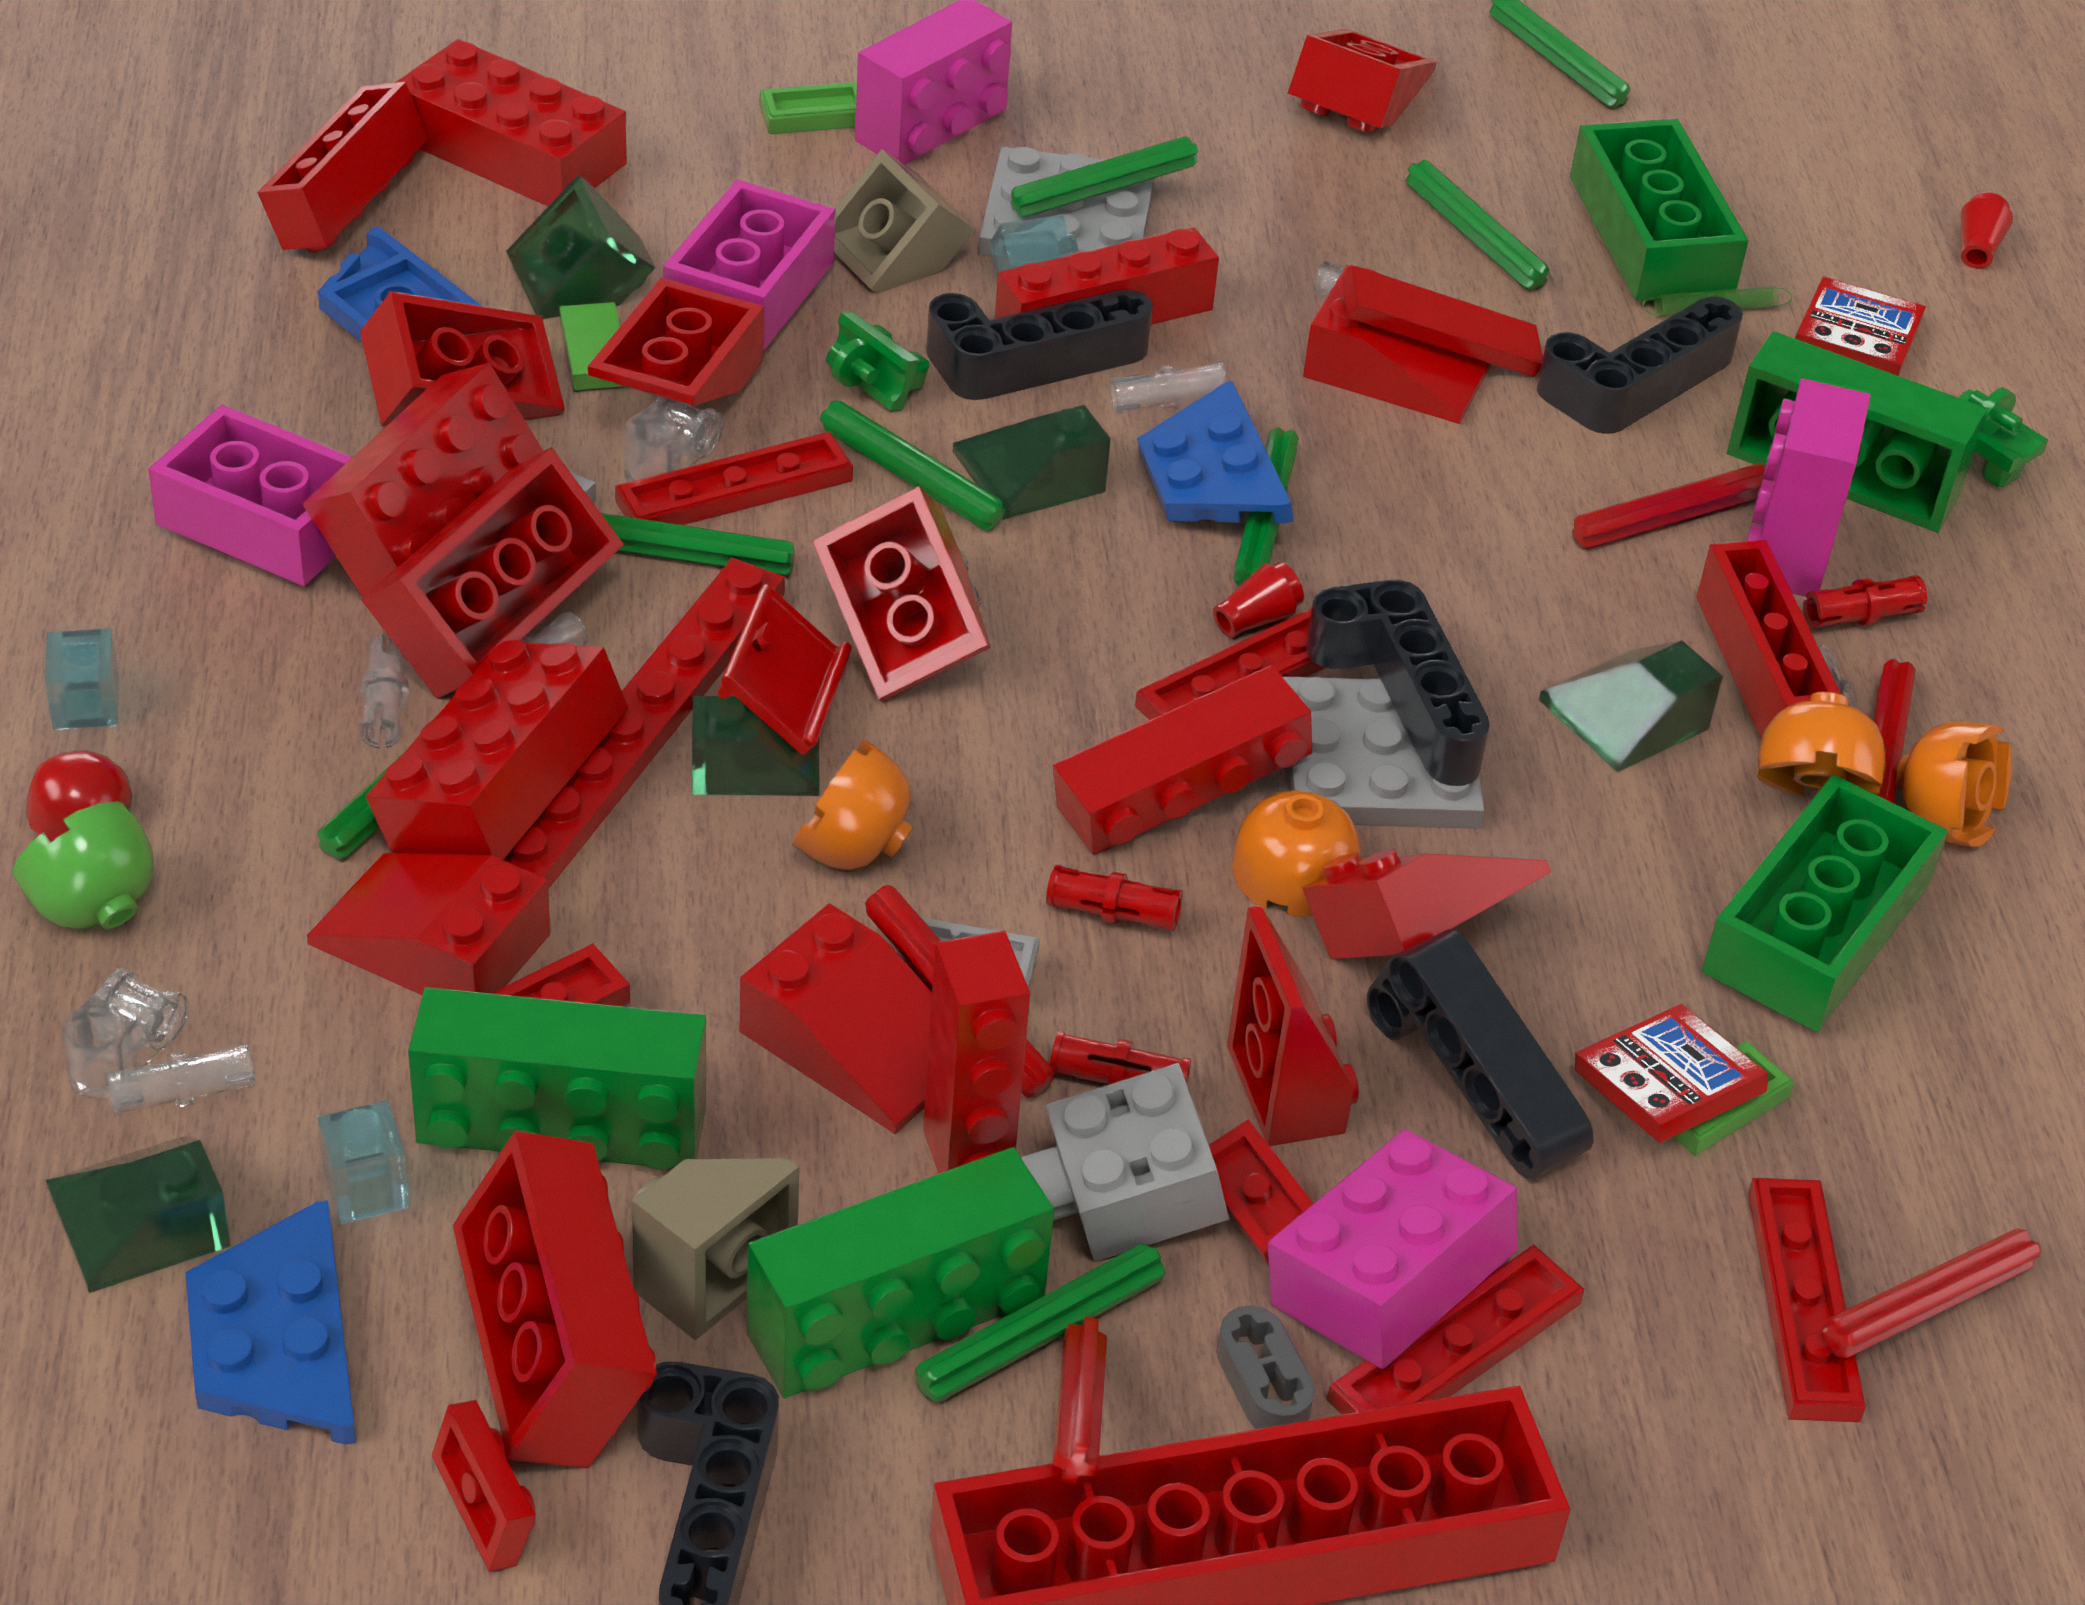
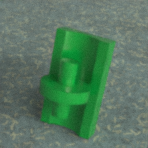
(874, 362)
(2003, 437)

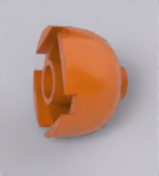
(1819, 740)
(1958, 778)
(859, 813)
(1287, 844)

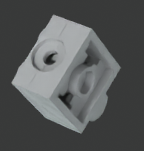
(1130, 1163)

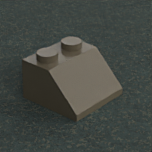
(896, 226)
(696, 1233)

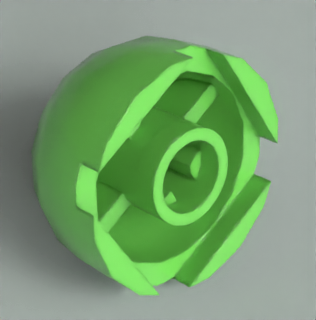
(90, 871)

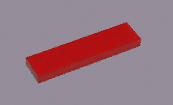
(1441, 320)
(737, 481)
(1277, 646)
(1801, 1297)
(1468, 1340)

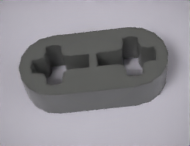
(1278, 1365)

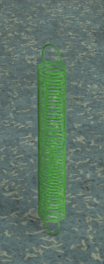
(1727, 297)

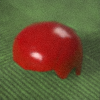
(71, 784)

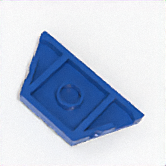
(369, 277)
(1212, 463)
(273, 1328)

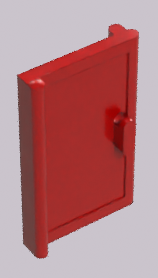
(785, 670)

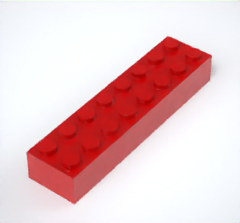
(1264, 1513)

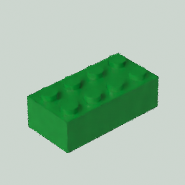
(1657, 208)
(1912, 438)
(1824, 902)
(558, 1071)
(898, 1272)

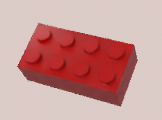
(514, 123)
(420, 473)
(493, 571)
(499, 750)
(553, 1301)

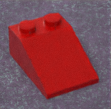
(1358, 78)
(422, 338)
(684, 344)
(1388, 363)
(903, 592)
(1401, 900)
(439, 921)
(844, 1015)
(1285, 1044)

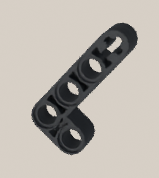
(1036, 346)
(1642, 375)
(1399, 634)
(1485, 1049)
(721, 1451)

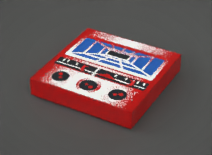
(1861, 324)
(1671, 1072)

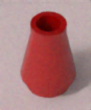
(1983, 228)
(1260, 600)

